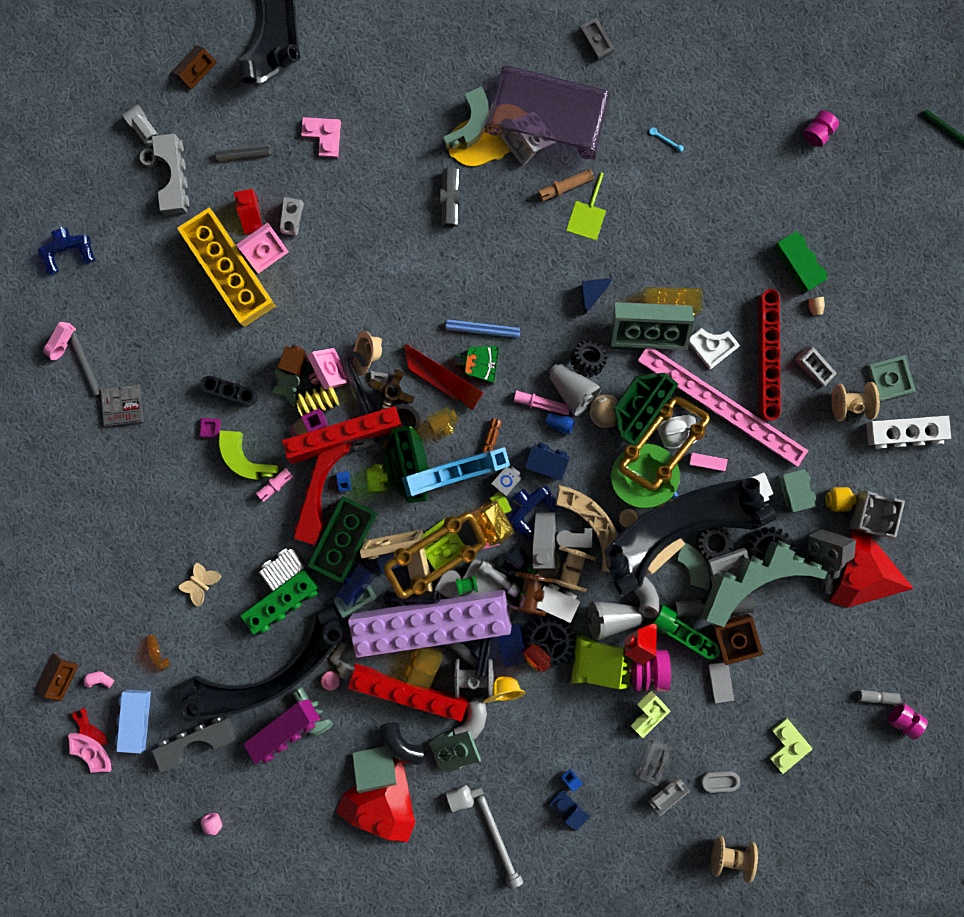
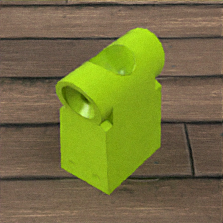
(601, 664)

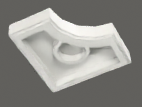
(712, 347)

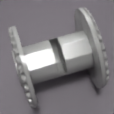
(467, 679)

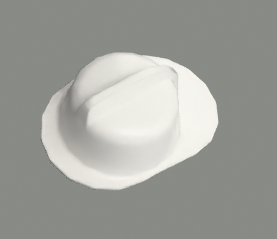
(675, 430)

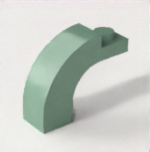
(474, 129)

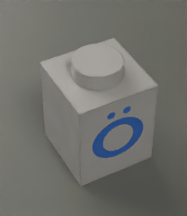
(506, 480)

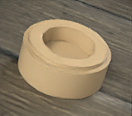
(627, 517)

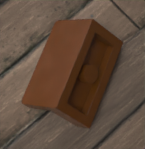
(194, 66)
(56, 678)

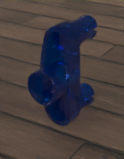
(60, 242)
(525, 504)

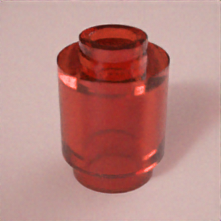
(537, 658)

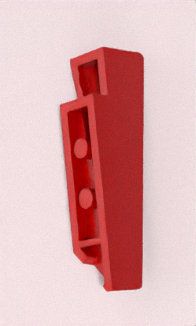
(442, 378)

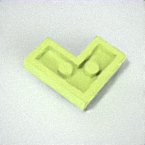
(653, 713)
(793, 746)

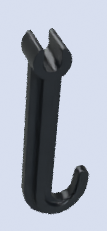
(354, 381)

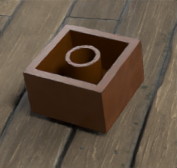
(737, 639)

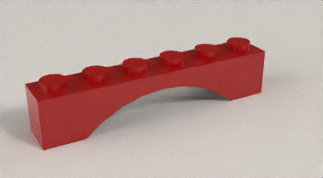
(314, 442)
(312, 523)
(380, 685)

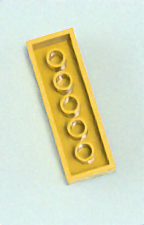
(226, 267)

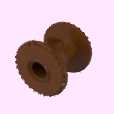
(533, 594)

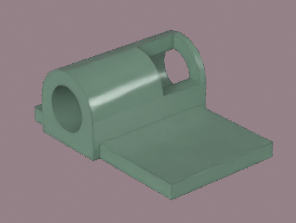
(454, 750)

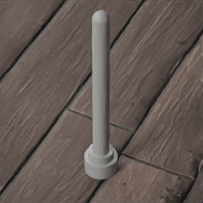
(513, 878)

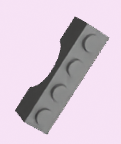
(172, 198)

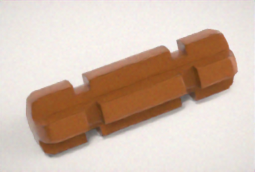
(492, 434)

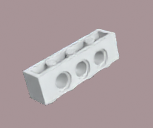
(938, 427)

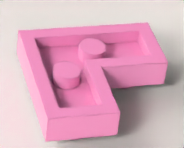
(327, 131)

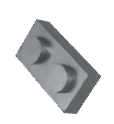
(597, 39)

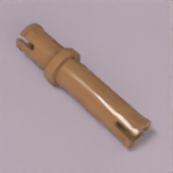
(565, 185)

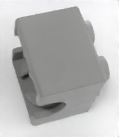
(876, 515)

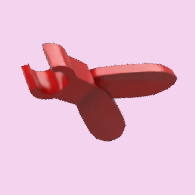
(89, 729)

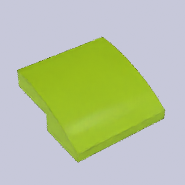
(442, 549)

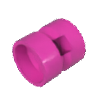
(821, 126)
(907, 721)

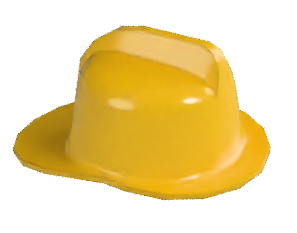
(505, 689)

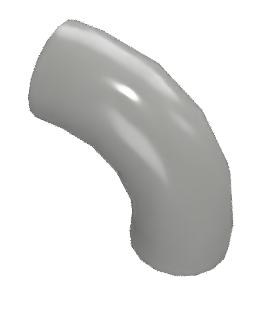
(648, 599)
(475, 719)

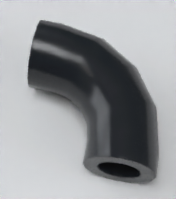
(398, 746)

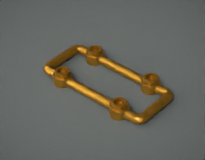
(664, 473)
(403, 556)

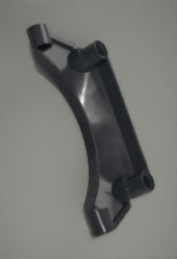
(273, 44)

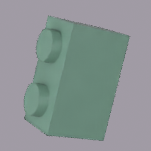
(797, 490)

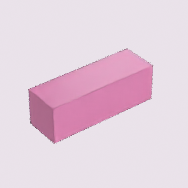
(707, 462)

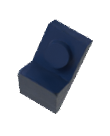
(569, 810)

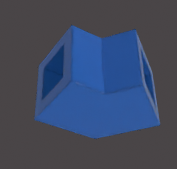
(344, 481)
(572, 780)

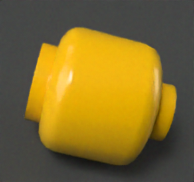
(840, 499)

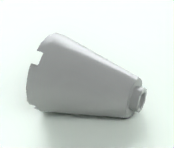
(573, 388)
(612, 618)

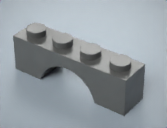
(216, 734)

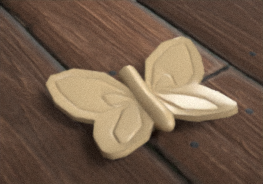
(198, 582)

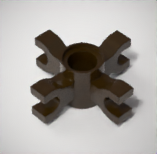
(395, 380)

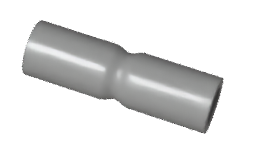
(876, 697)

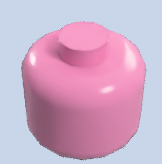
(330, 680)
(211, 824)

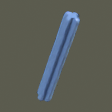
(484, 329)

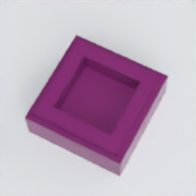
(209, 428)

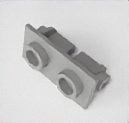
(669, 796)

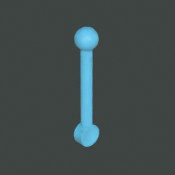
(653, 131)

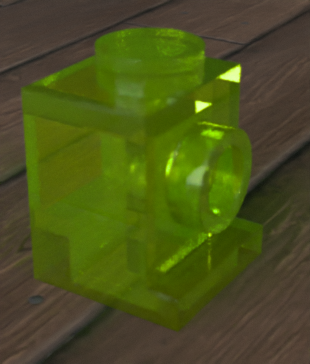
(377, 478)

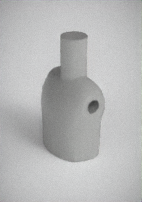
(462, 797)

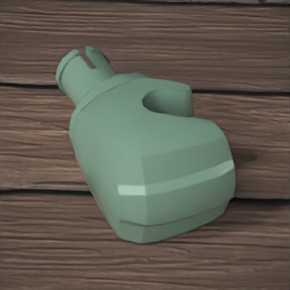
(321, 726)

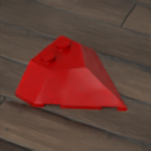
(867, 575)
(381, 811)

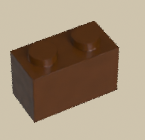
(294, 361)

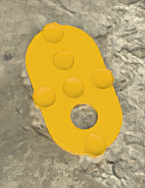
(482, 152)

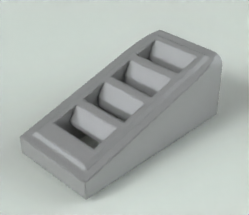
(801, 361)

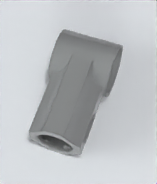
(139, 122)

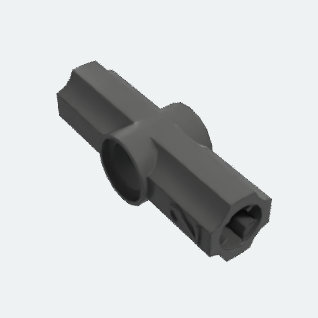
(450, 197)

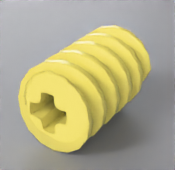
(316, 400)

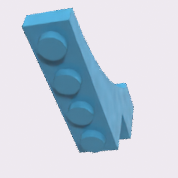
(455, 471)

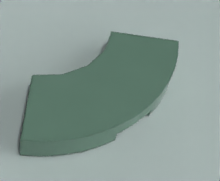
(696, 566)

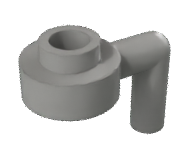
(344, 669)

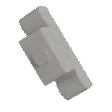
(448, 586)

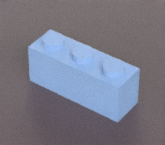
(133, 721)

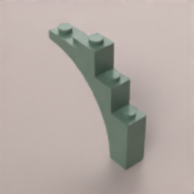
(730, 589)

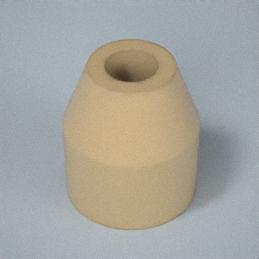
(816, 305)

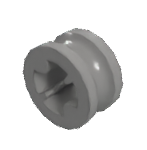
(148, 151)

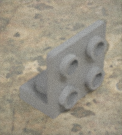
(524, 145)

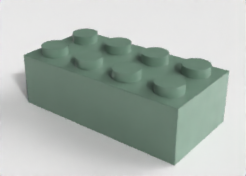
(651, 326)

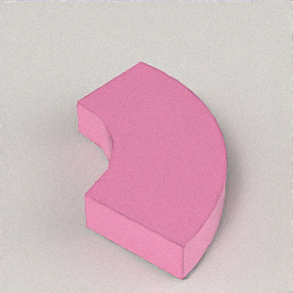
(90, 751)

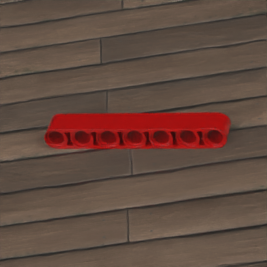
(773, 347)

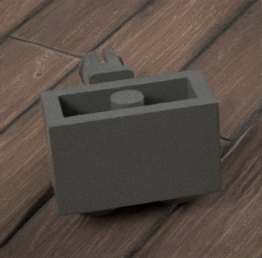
(832, 553)

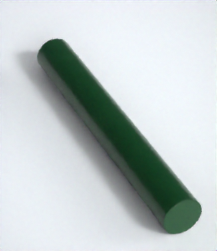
(944, 126)

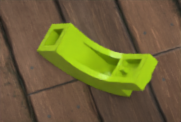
(232, 453)

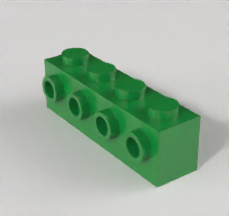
(280, 601)

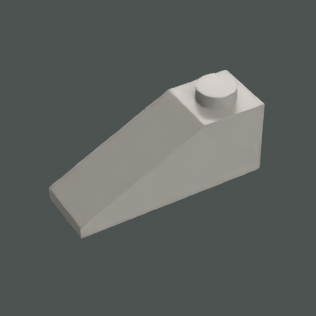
(544, 542)

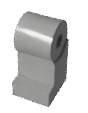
(291, 216)
(568, 539)

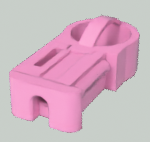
(58, 341)

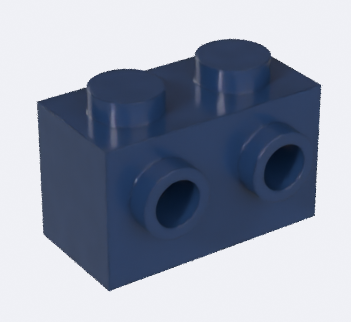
(548, 461)

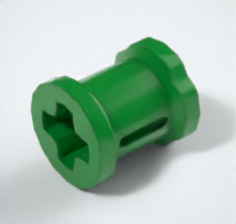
(466, 585)

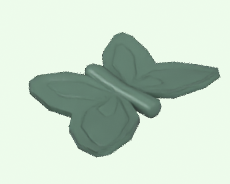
(286, 386)

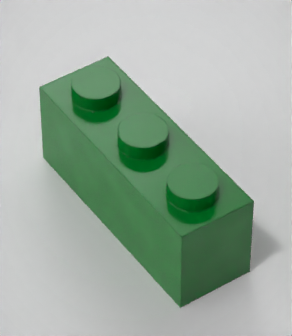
(800, 262)

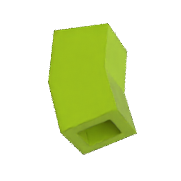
(502, 501)

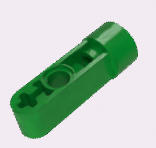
(668, 623)

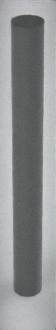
(84, 364)

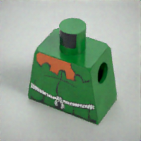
(480, 363)

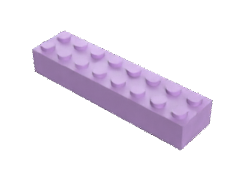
(430, 623)

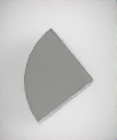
(381, 377)

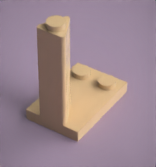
(417, 566)

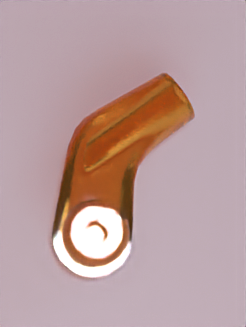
(155, 654)

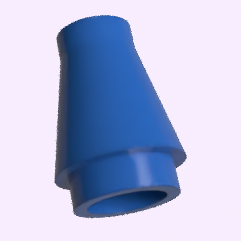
(560, 423)

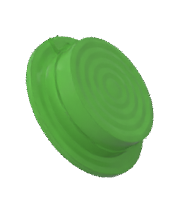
(649, 460)

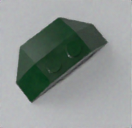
(642, 404)
(404, 456)

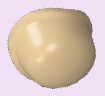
(603, 412)

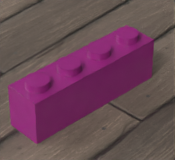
(282, 731)

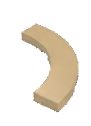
(592, 514)

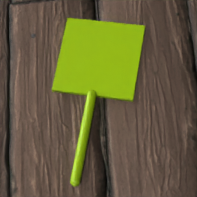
(586, 218)

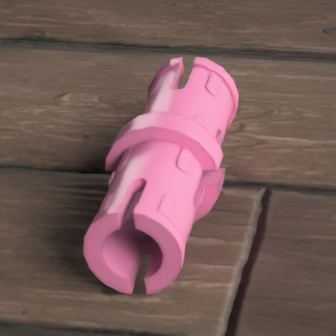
(274, 485)

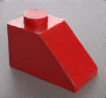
(248, 210)
(642, 644)

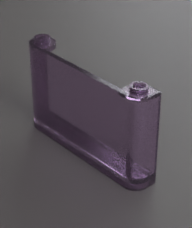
(548, 109)

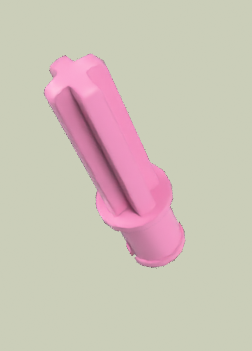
(541, 403)

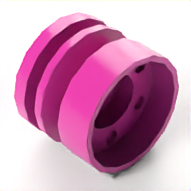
(654, 671)

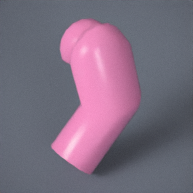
(98, 677)

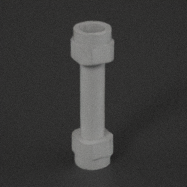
(511, 588)

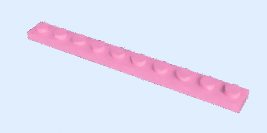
(724, 407)

